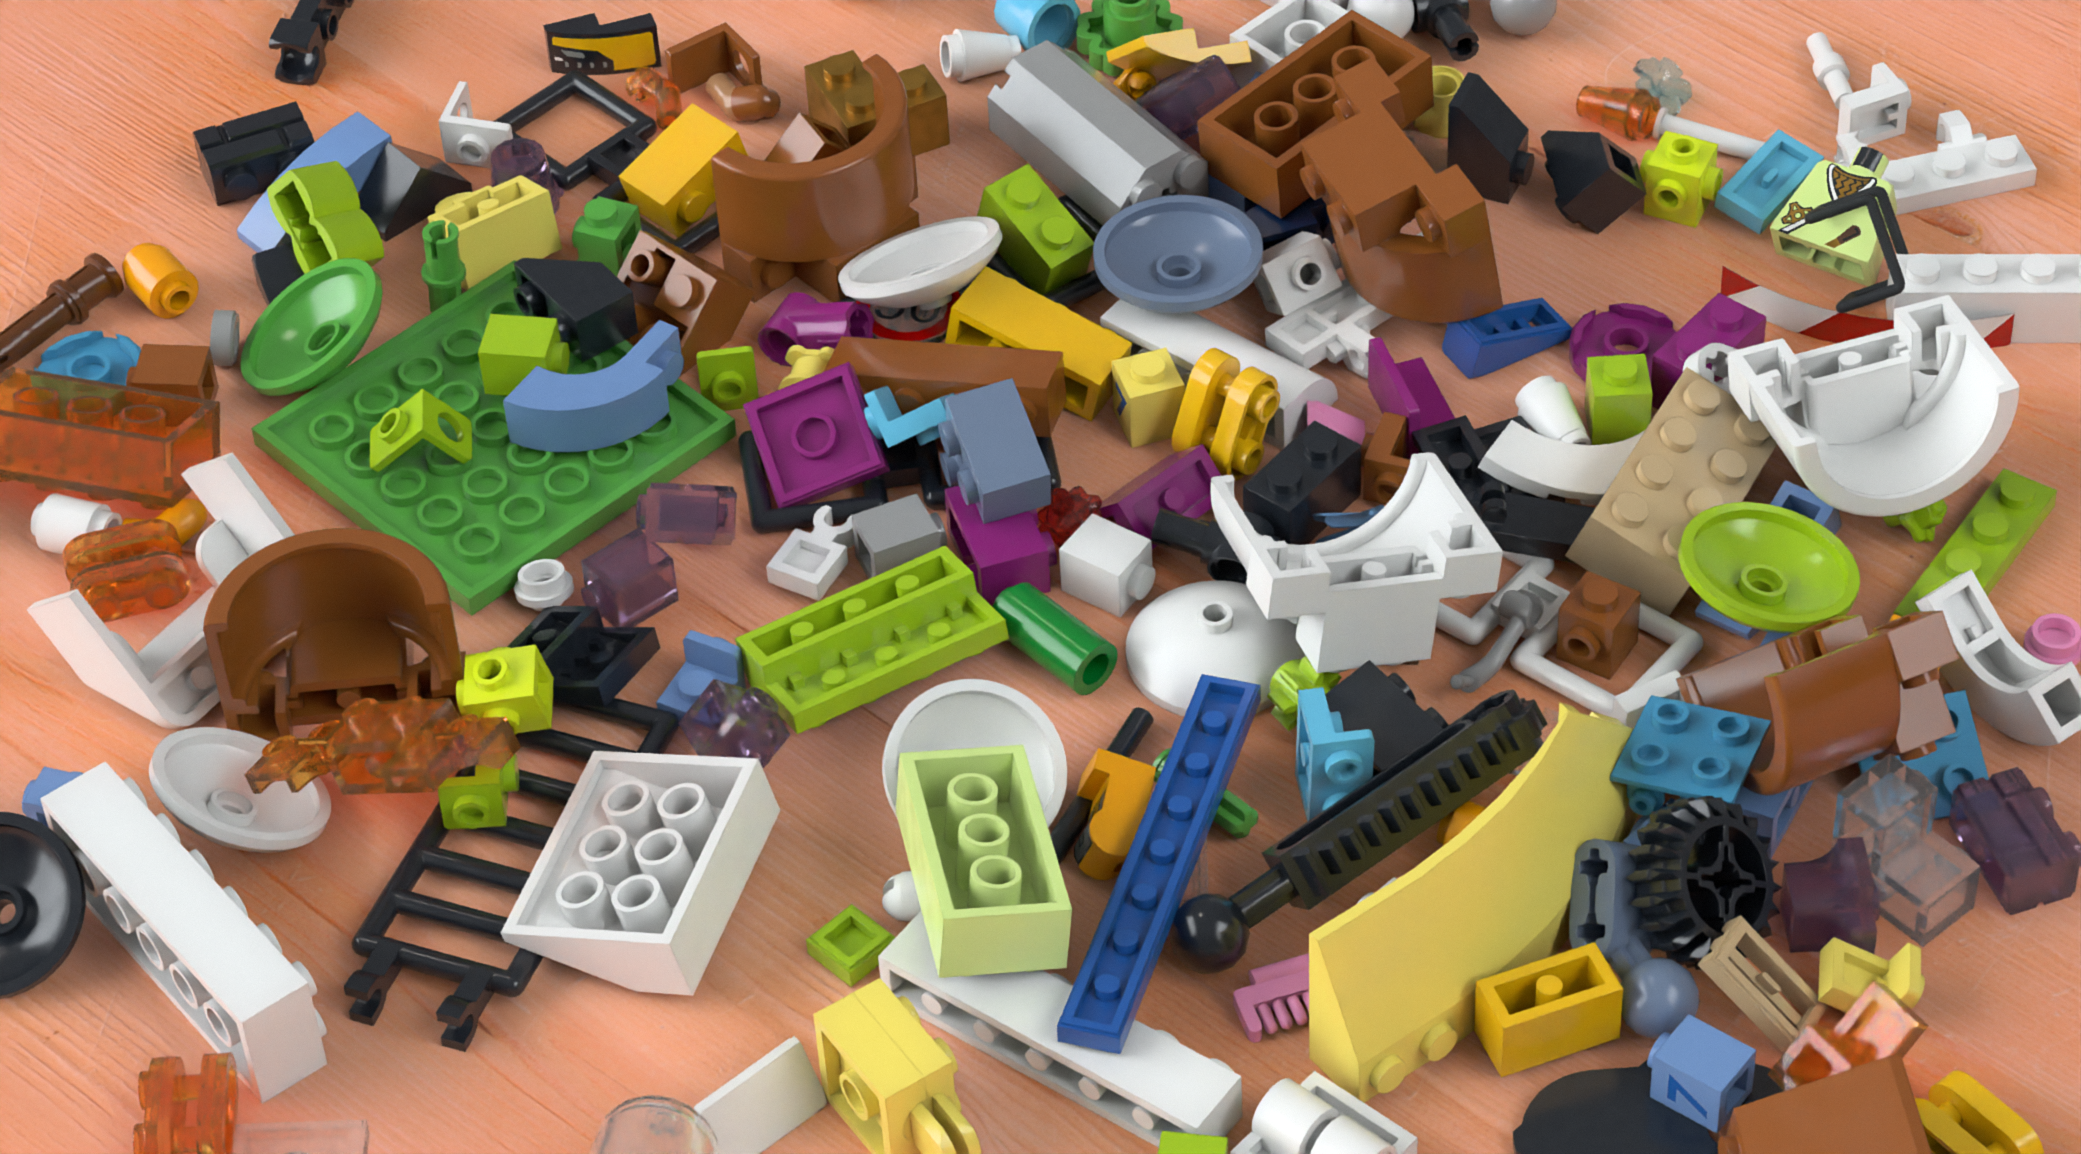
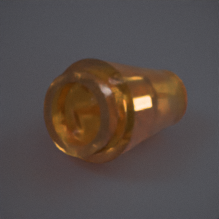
(1620, 110)

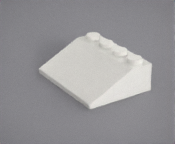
(646, 867)

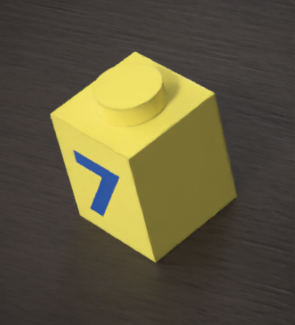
(1147, 396)

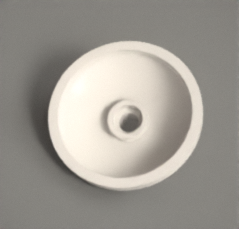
(922, 264)
(1206, 631)
(977, 716)
(205, 788)

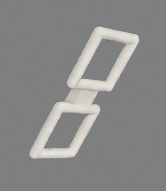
(1538, 640)

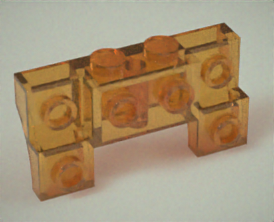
(387, 748)

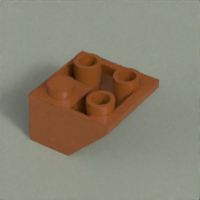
(684, 293)

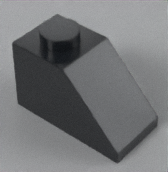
(1487, 141)

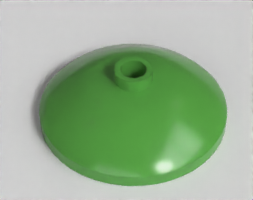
(313, 328)

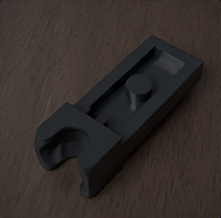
(305, 38)

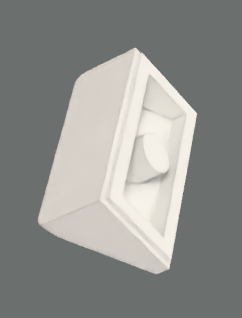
(764, 1101)

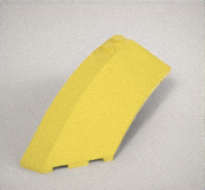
(1403, 965)

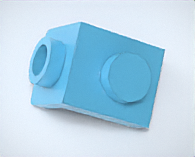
(889, 423)

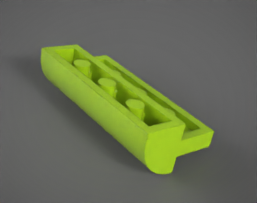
(871, 639)

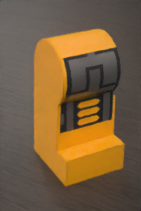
(1119, 797)

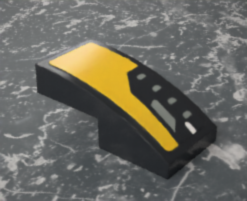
(604, 48)

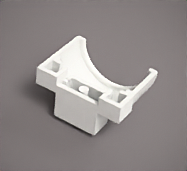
(1856, 415)
(1376, 586)

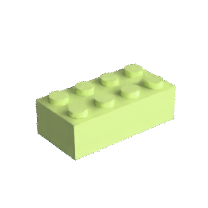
(982, 861)

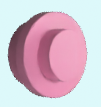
(2054, 639)

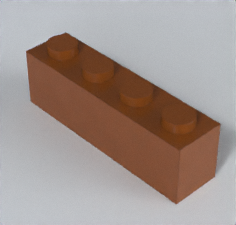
(930, 370)

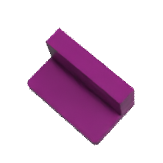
(1406, 391)
(1175, 483)

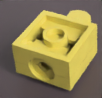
(890, 1076)

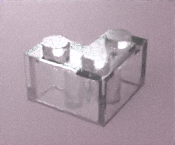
(1918, 874)

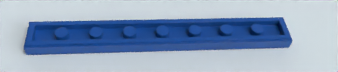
(1159, 865)

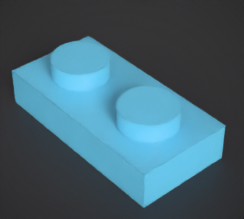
(1767, 181)

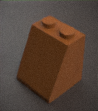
(1844, 1113)

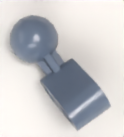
(1655, 990)

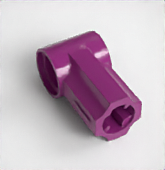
(812, 325)

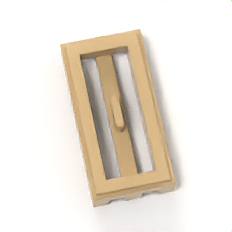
(1758, 992)

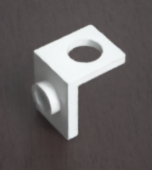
(469, 139)

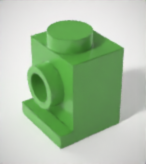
(606, 232)

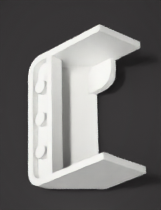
(173, 673)

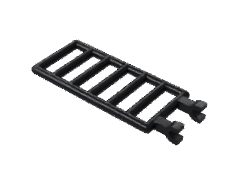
(476, 979)

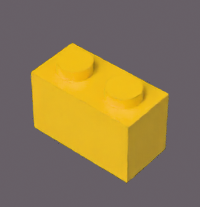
(675, 174)
(1548, 1009)

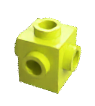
(1687, 170)
(509, 685)

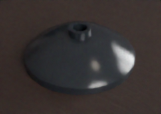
(48, 898)

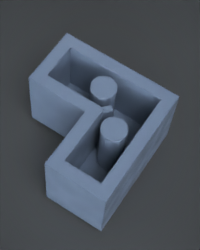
(993, 452)

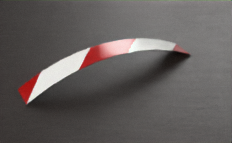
(1830, 324)

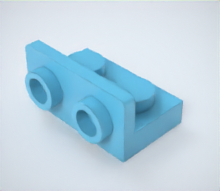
(1327, 758)

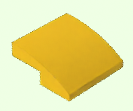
(1174, 51)

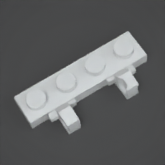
(1958, 171)
(1329, 328)

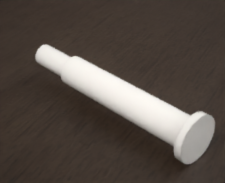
(1727, 141)

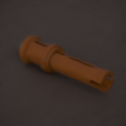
(65, 304)

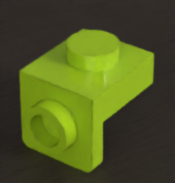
(480, 798)

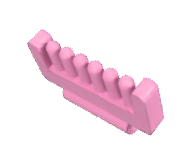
(1274, 989)

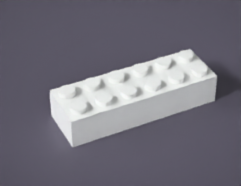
(189, 932)

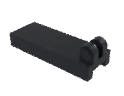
(1529, 523)

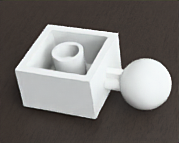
(1295, 22)

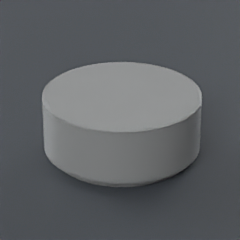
(225, 337)

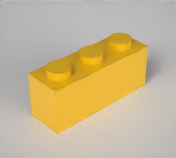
(1009, 315)

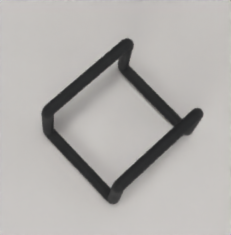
(1853, 201)

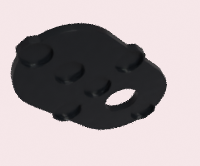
(1615, 1115)

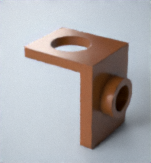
(712, 53)

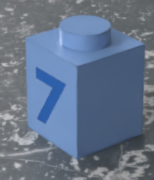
(1701, 1072)

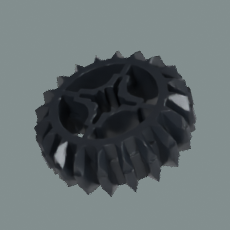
(1698, 872)

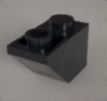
(1591, 177)
(584, 296)

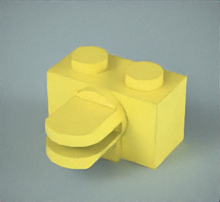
(500, 226)

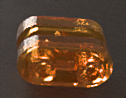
(128, 568)
(164, 1097)

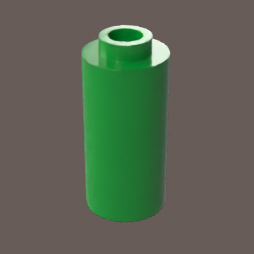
(1056, 638)

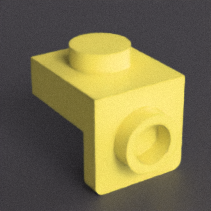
(1849, 970)

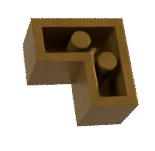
(843, 97)

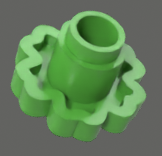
(1118, 23)

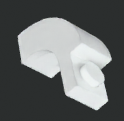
(2001, 679)

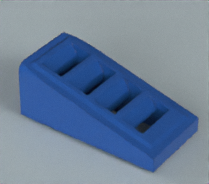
(1503, 337)

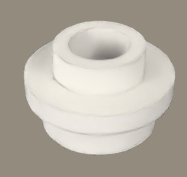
(543, 584)

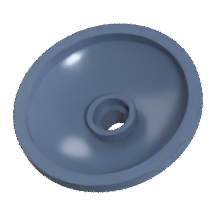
(1178, 253)

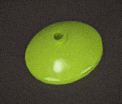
(1768, 566)

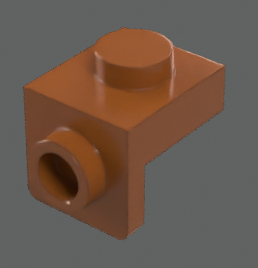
(1384, 458)

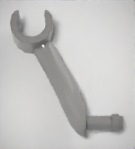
(1523, 612)

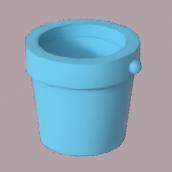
(1038, 21)

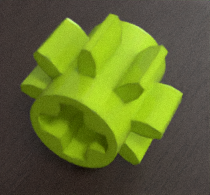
(1287, 682)

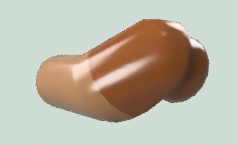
(743, 102)

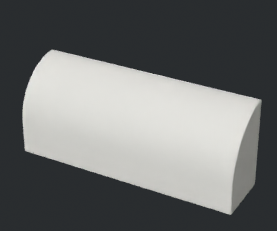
(1191, 335)

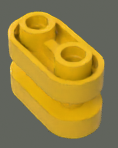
(1226, 412)
(1972, 1120)

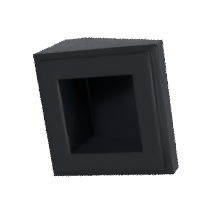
(276, 270)

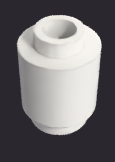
(66, 517)

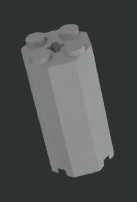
(1089, 134)

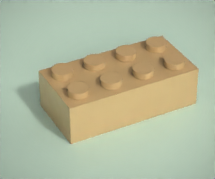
(1688, 460)

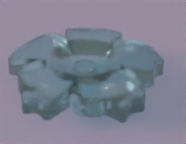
(1664, 82)

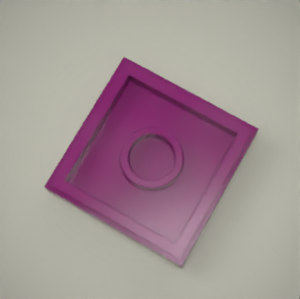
(815, 437)

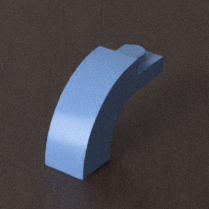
(597, 407)

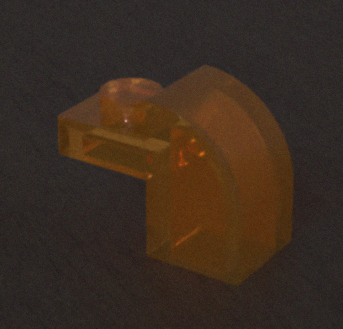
(1871, 1029)

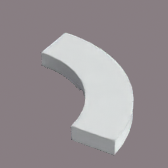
(1553, 466)

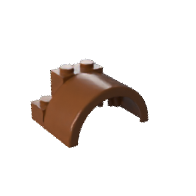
(1378, 185)
(819, 212)
(348, 623)
(1835, 695)

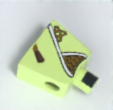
(1842, 243)

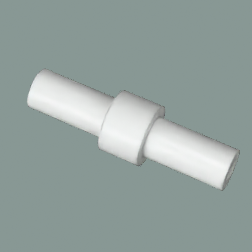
(1829, 67)

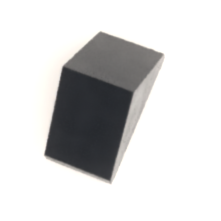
(407, 189)

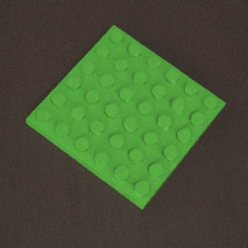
(506, 501)

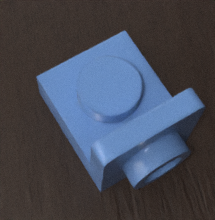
(705, 660)

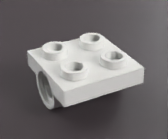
(1321, 1120)

